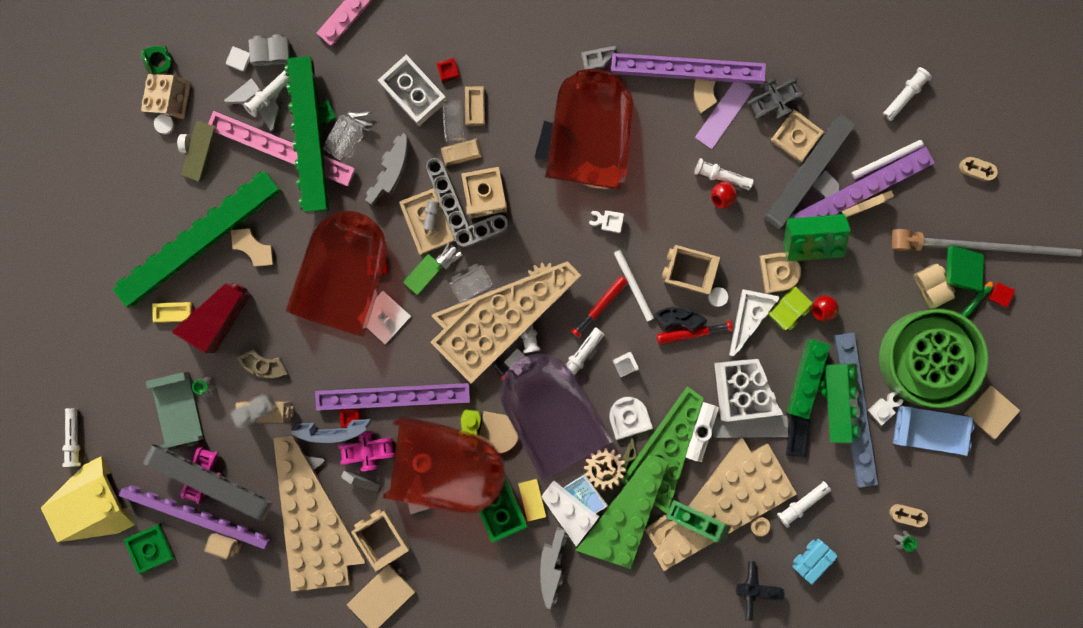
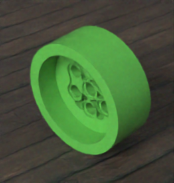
(899, 354)

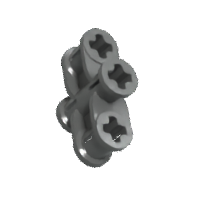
(776, 98)

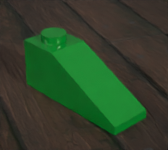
(698, 522)

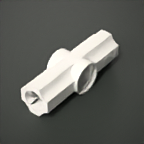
(698, 444)

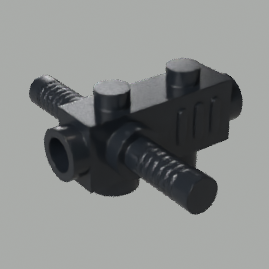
(752, 591)

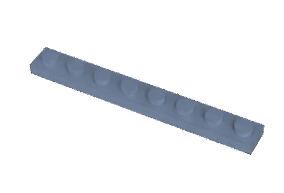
(862, 449)

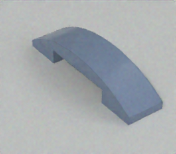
(308, 432)

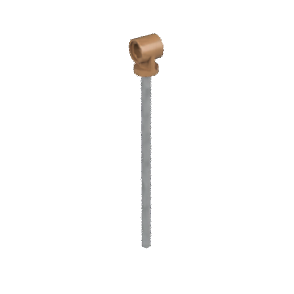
(903, 241)

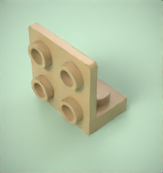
(166, 95)

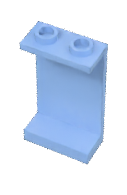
(933, 430)

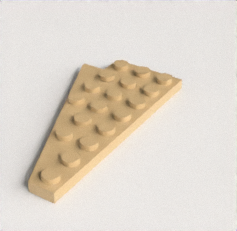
(488, 324)
(736, 493)
(315, 534)

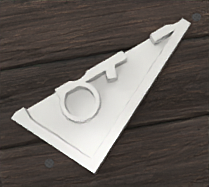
(751, 311)

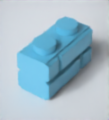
(814, 561)

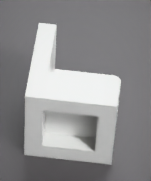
(625, 364)

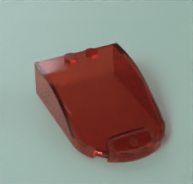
(591, 130)
(340, 273)
(444, 467)

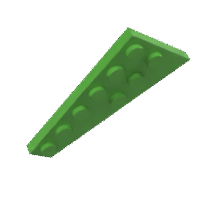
(670, 443)
(624, 521)

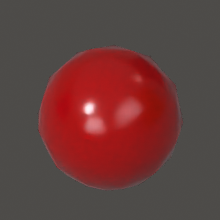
(723, 195)
(825, 308)

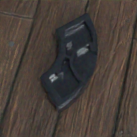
(680, 317)

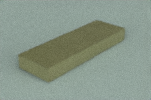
(198, 150)

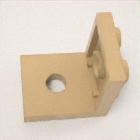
(487, 204)

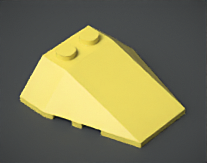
(86, 506)

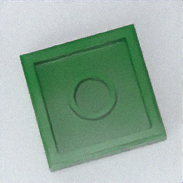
(965, 269)
(149, 549)

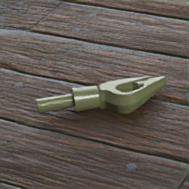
(627, 458)

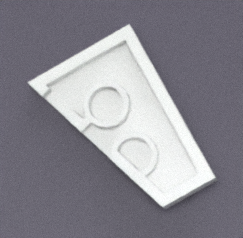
(569, 511)

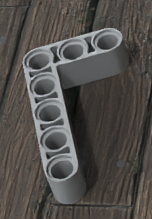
(456, 210)

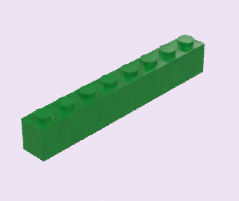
(307, 135)

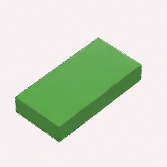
(422, 274)

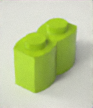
(789, 309)
(471, 421)

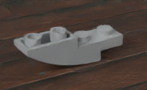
(394, 163)
(550, 574)

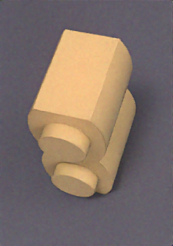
(933, 286)
(223, 546)

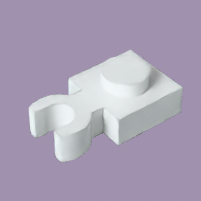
(610, 221)
(882, 409)

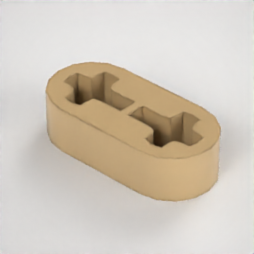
(979, 165)
(910, 511)

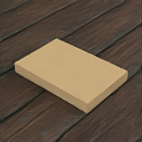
(414, 213)
(381, 597)

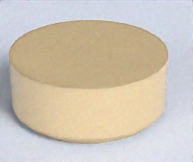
(760, 526)

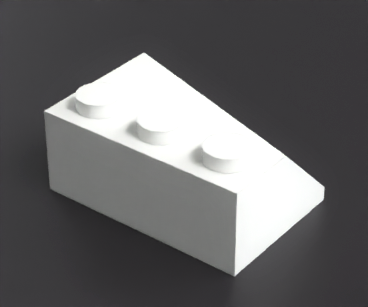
(744, 391)

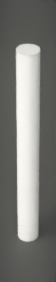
(887, 159)
(633, 285)

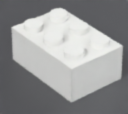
(412, 90)

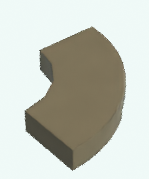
(261, 366)

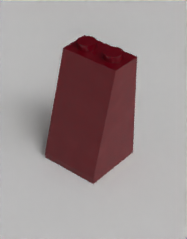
(213, 318)

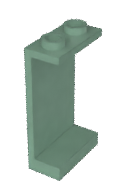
(176, 410)

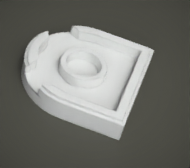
(629, 417)

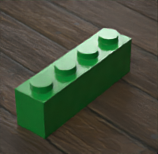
(807, 378)
(843, 402)

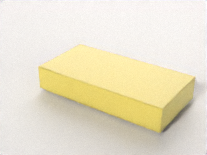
(171, 312)
(532, 500)

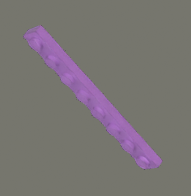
(688, 68)
(869, 185)
(392, 396)
(203, 519)

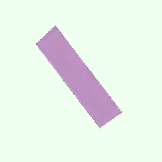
(724, 113)

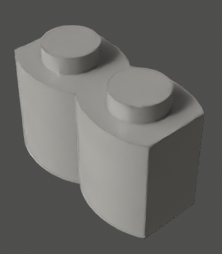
(269, 50)
(257, 408)

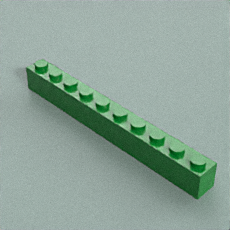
(197, 239)

